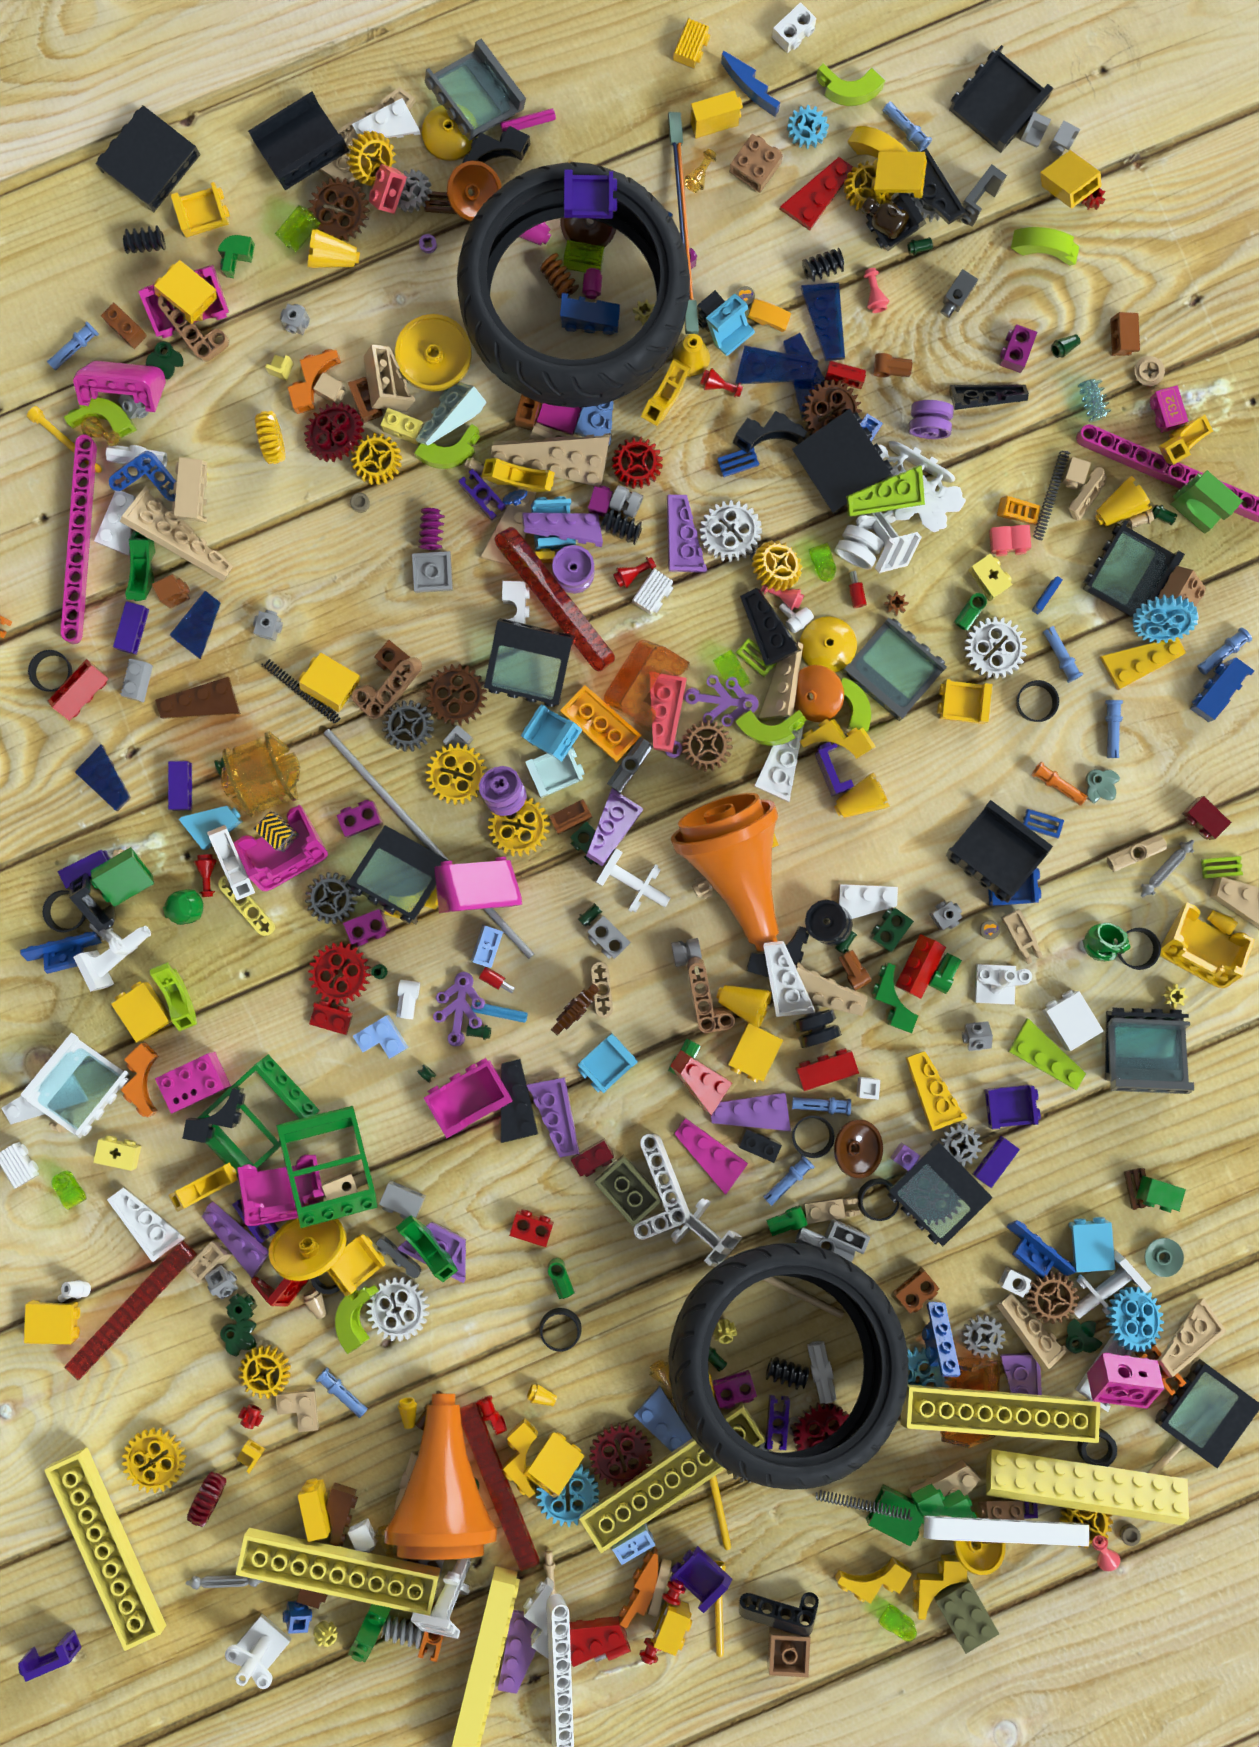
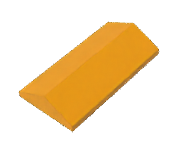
(601, 723)

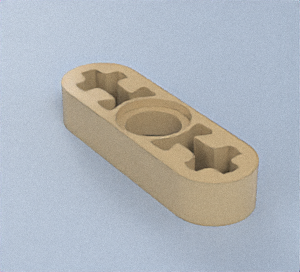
(608, 1003)
(663, 1573)

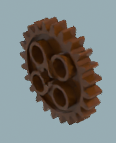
(344, 192)
(823, 396)
(467, 708)
(575, 1009)

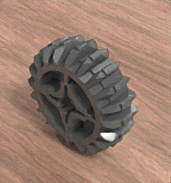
(401, 730)
(327, 890)

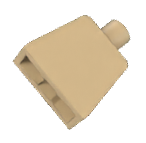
(334, 1189)

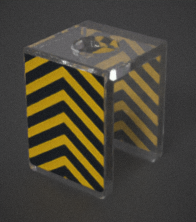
(276, 831)

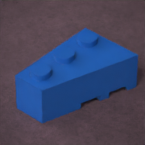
(589, 315)
(1220, 688)

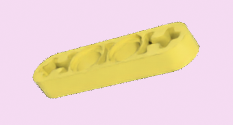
(244, 907)

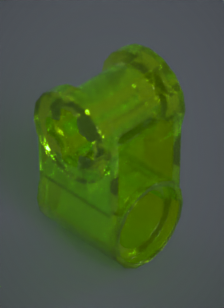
(822, 558)
(69, 1191)
(895, 1622)

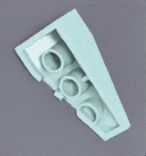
(456, 407)

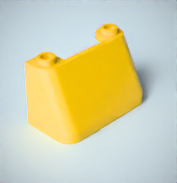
(1205, 949)

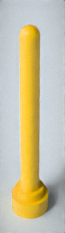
(36, 415)
(720, 1513)
(719, 1620)

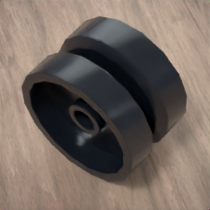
(828, 932)
(817, 1028)

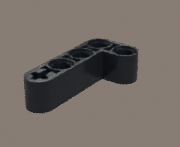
(780, 1609)

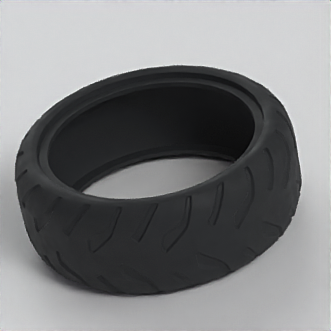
(579, 383)
(883, 1372)

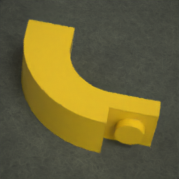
(871, 141)
(667, 393)

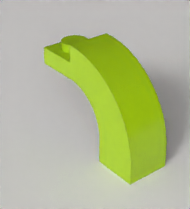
(850, 92)
(1046, 241)
(105, 410)
(450, 456)
(858, 705)
(767, 734)
(176, 995)
(347, 1319)

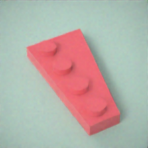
(667, 702)

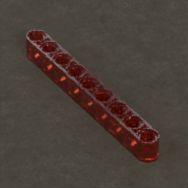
(554, 598)
(130, 1310)
(498, 1487)

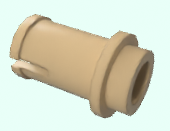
(476, 465)
(1140, 519)

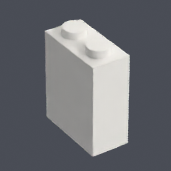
(1072, 1020)

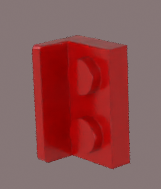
(846, 374)
(330, 1017)

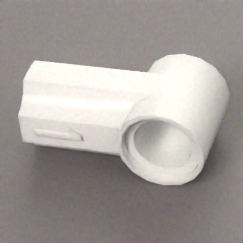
(407, 993)

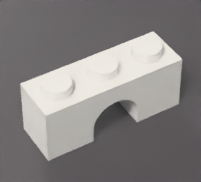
(516, 594)

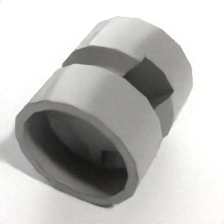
(619, 500)
(684, 951)

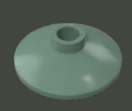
(1172, 1261)

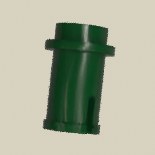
(919, 245)
(1164, 514)
(589, 915)
(843, 947)
(384, 971)
(481, 1032)
(716, 1360)

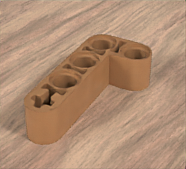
(200, 340)
(391, 685)
(703, 994)

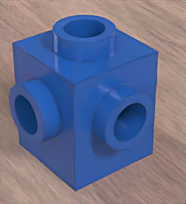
(297, 1617)

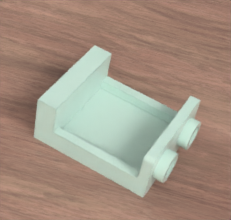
(552, 774)

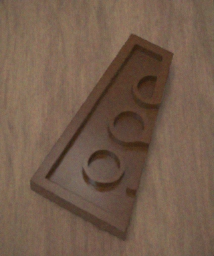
(203, 700)

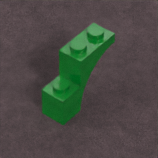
(141, 572)
(885, 992)
(426, 1245)
(933, 1503)
(368, 1632)

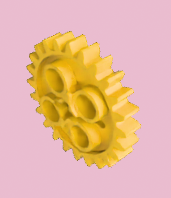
(462, 758)
(514, 842)
(164, 1474)

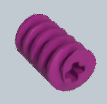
(430, 529)

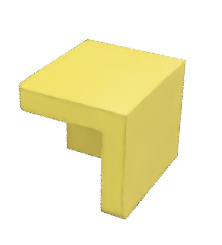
(280, 367)

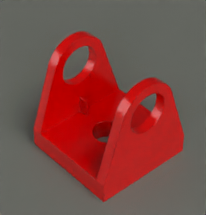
(282, 1295)

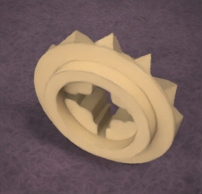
(1154, 365)

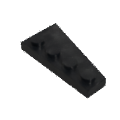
(939, 194)
(985, 395)
(770, 633)
(518, 1116)

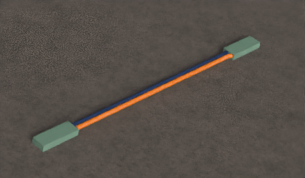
(676, 140)

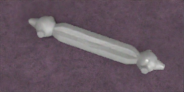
(1167, 868)
(222, 1581)

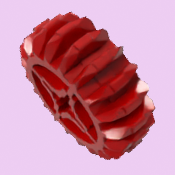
(631, 457)

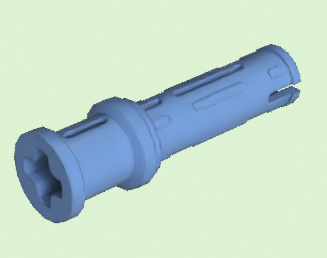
(912, 131)
(79, 340)
(1231, 646)
(1066, 662)
(1113, 718)
(831, 1105)
(795, 1173)
(335, 1387)

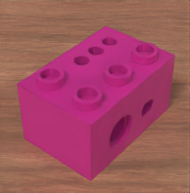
(192, 1082)
(1125, 1380)

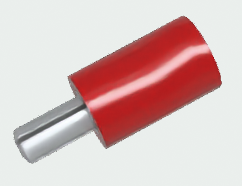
(857, 591)
(495, 979)
(615, 1653)

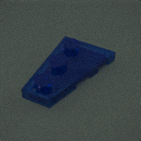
(197, 624)
(102, 777)

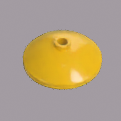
(444, 142)
(816, 650)
(981, 1558)

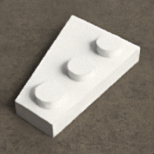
(113, 532)
(864, 900)

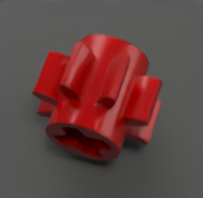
(1094, 202)
(250, 1416)

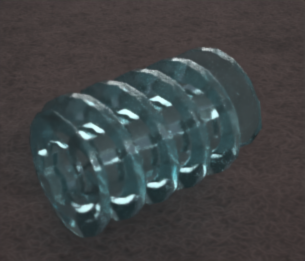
(1094, 399)

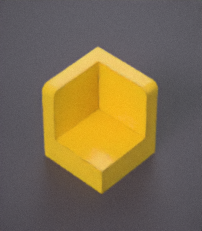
(250, 1454)

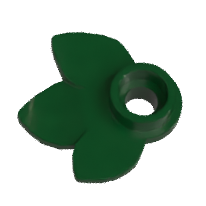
(166, 362)
(1084, 1335)
(241, 1339)

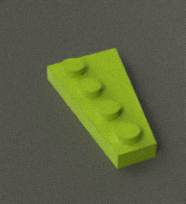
(890, 494)
(1045, 1055)

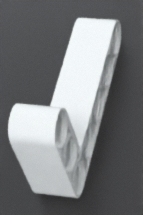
(663, 1189)

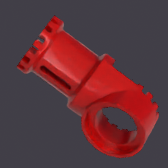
(489, 1413)

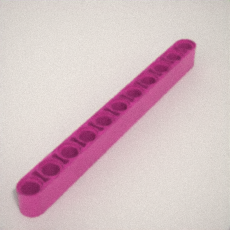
(1147, 467)
(78, 530)

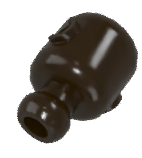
(887, 217)

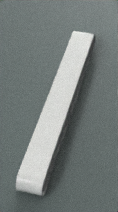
(1006, 1531)
(560, 1672)

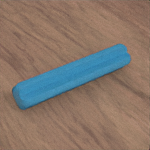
(501, 1012)

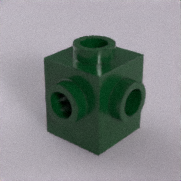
(247, 1304)

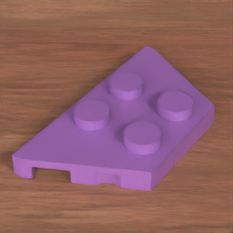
(450, 1242)

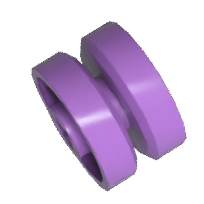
(931, 419)
(573, 558)
(502, 790)

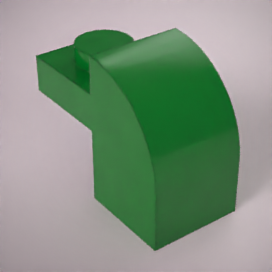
(233, 249)

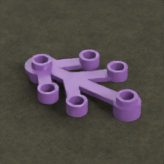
(723, 700)
(459, 1006)

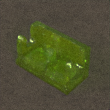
(297, 228)
(583, 256)
(731, 667)

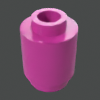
(592, 283)

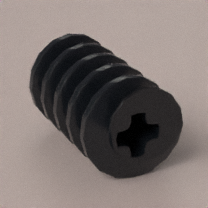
(143, 240)
(823, 264)
(622, 525)
(787, 1373)

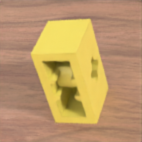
(401, 426)
(993, 586)
(106, 1154)

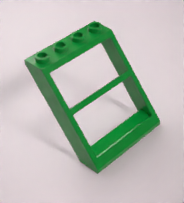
(284, 1088)
(339, 1206)

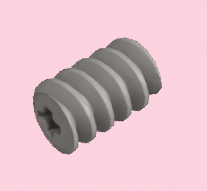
(402, 1632)

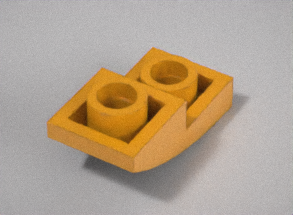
(769, 314)

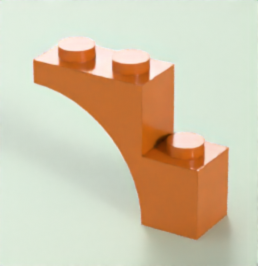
(313, 366)
(136, 1090)

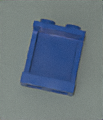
(1026, 894)

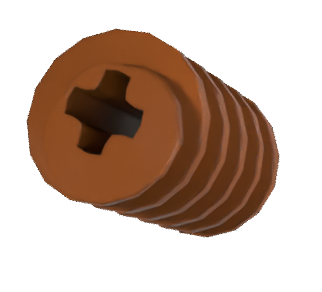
(557, 277)

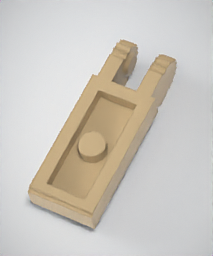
(1088, 493)
(1021, 934)
(829, 1209)

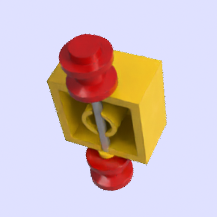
(671, 1625)

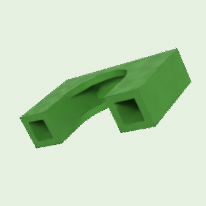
(1205, 501)

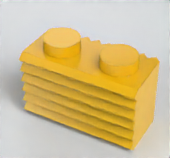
(691, 43)

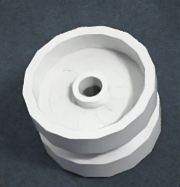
(859, 547)

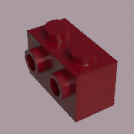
(1206, 818)
(592, 1157)

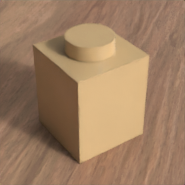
(329, 388)
(1075, 473)

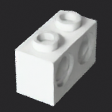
(790, 25)

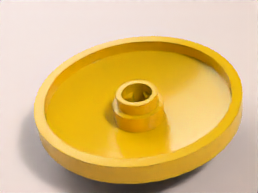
(433, 352)
(306, 1251)

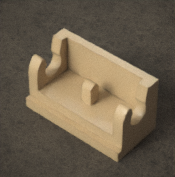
(207, 1261)

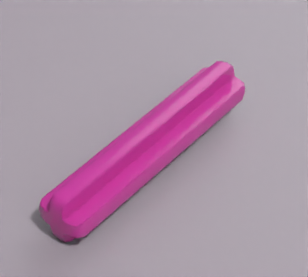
(530, 120)

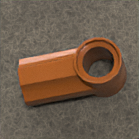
(887, 365)
(855, 972)

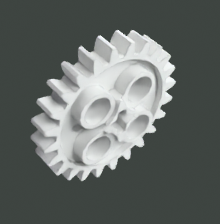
(718, 542)
(1007, 659)
(414, 1302)

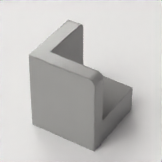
(1035, 129)
(459, 736)

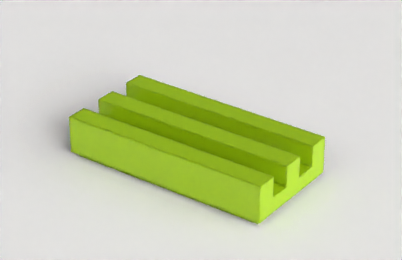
(739, 652)
(1237, 865)

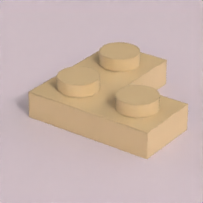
(302, 1403)

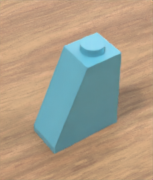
(203, 822)

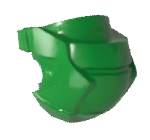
(184, 907)
(1100, 942)

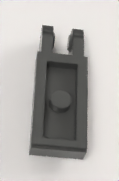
(399, 1258)

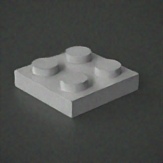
(432, 572)

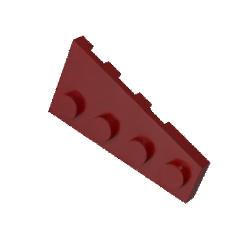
(813, 198)

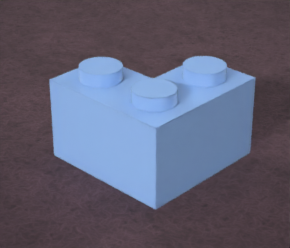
(382, 1032)

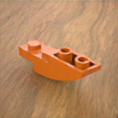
(645, 1582)

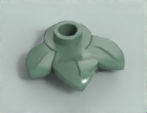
(1103, 787)

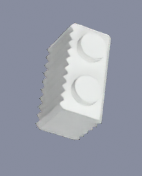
(652, 592)
(18, 1165)

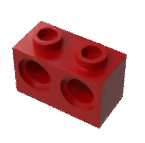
(530, 1234)

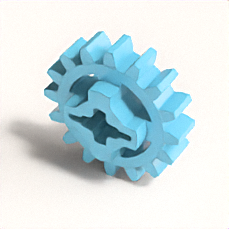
(808, 119)

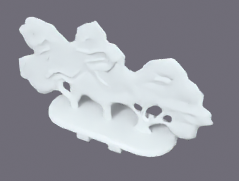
(936, 503)

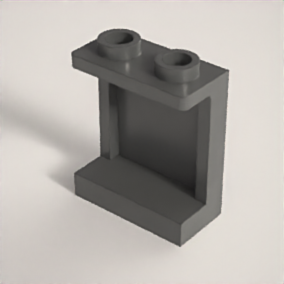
(991, 183)

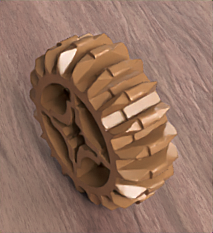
(699, 739)
(1053, 1288)

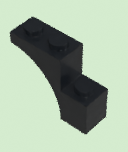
(512, 144)
(777, 427)
(757, 962)
(228, 1116)

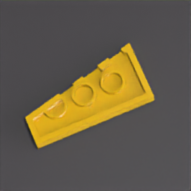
(1137, 662)
(935, 1098)

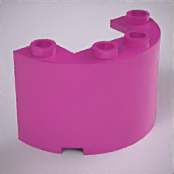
(467, 1097)

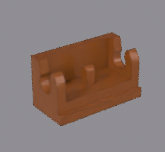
(1125, 333)
(362, 399)
(570, 816)

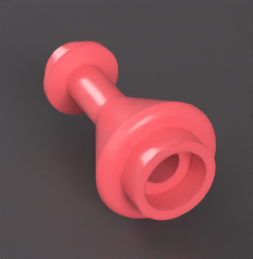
(877, 300)
(790, 597)
(1107, 1559)

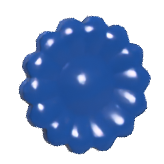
(515, 497)

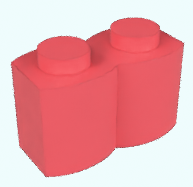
(1010, 539)

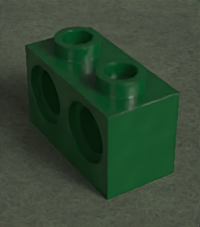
(585, 828)
(895, 933)

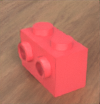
(387, 189)

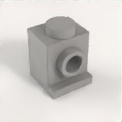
(1064, 138)

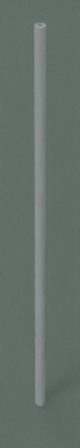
(418, 832)

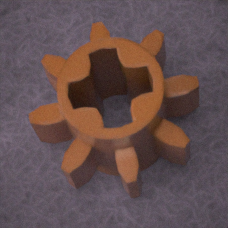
(892, 607)

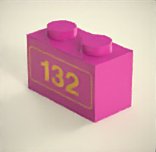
(1168, 409)

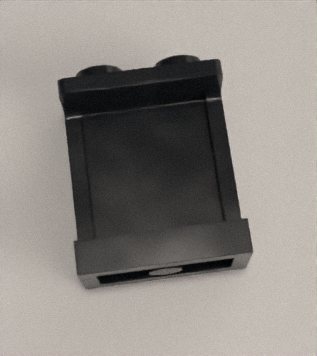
(914, 222)
(79, 894)

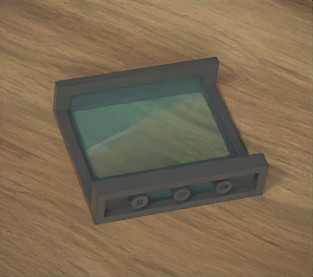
(476, 91)
(894, 668)
(1148, 1055)

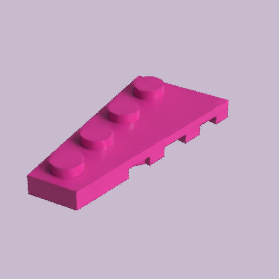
(713, 1156)

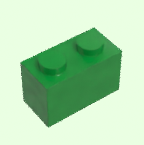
(1160, 1193)

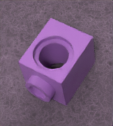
(905, 1156)

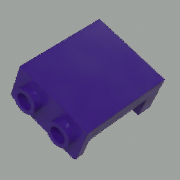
(589, 195)
(828, 770)
(1012, 1106)
(701, 1577)
(34, 1665)

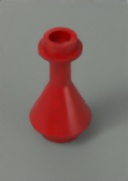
(712, 380)
(626, 575)
(205, 866)

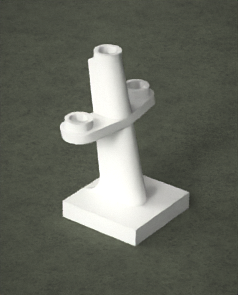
(897, 549)
(633, 882)
(96, 967)
(998, 982)
(720, 1247)
(1108, 1287)
(439, 1620)
(258, 1651)

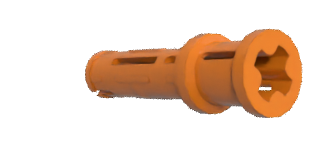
(1052, 779)

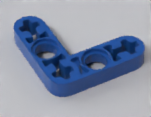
(142, 468)

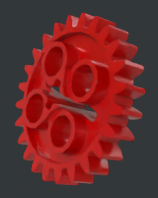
(354, 983)

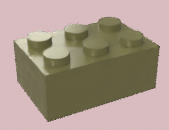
(628, 1190)
(966, 1615)

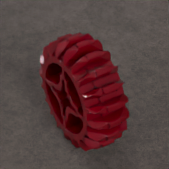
(206, 1499)

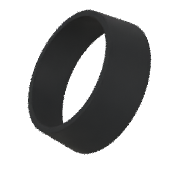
(35, 662)
(1052, 691)
(47, 912)
(1156, 949)
(824, 1151)
(864, 1188)
(560, 1311)

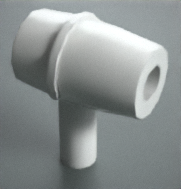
(796, 620)
(74, 1289)

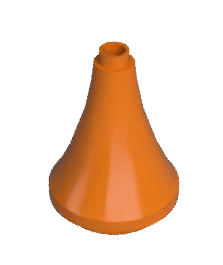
(733, 851)
(441, 1505)

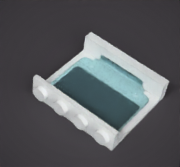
(75, 1086)

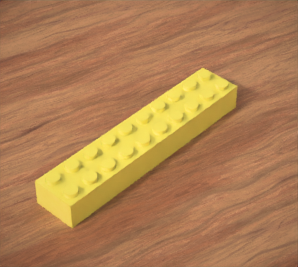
(1001, 1413)
(660, 1486)
(1087, 1487)
(105, 1548)
(338, 1571)
(486, 1658)

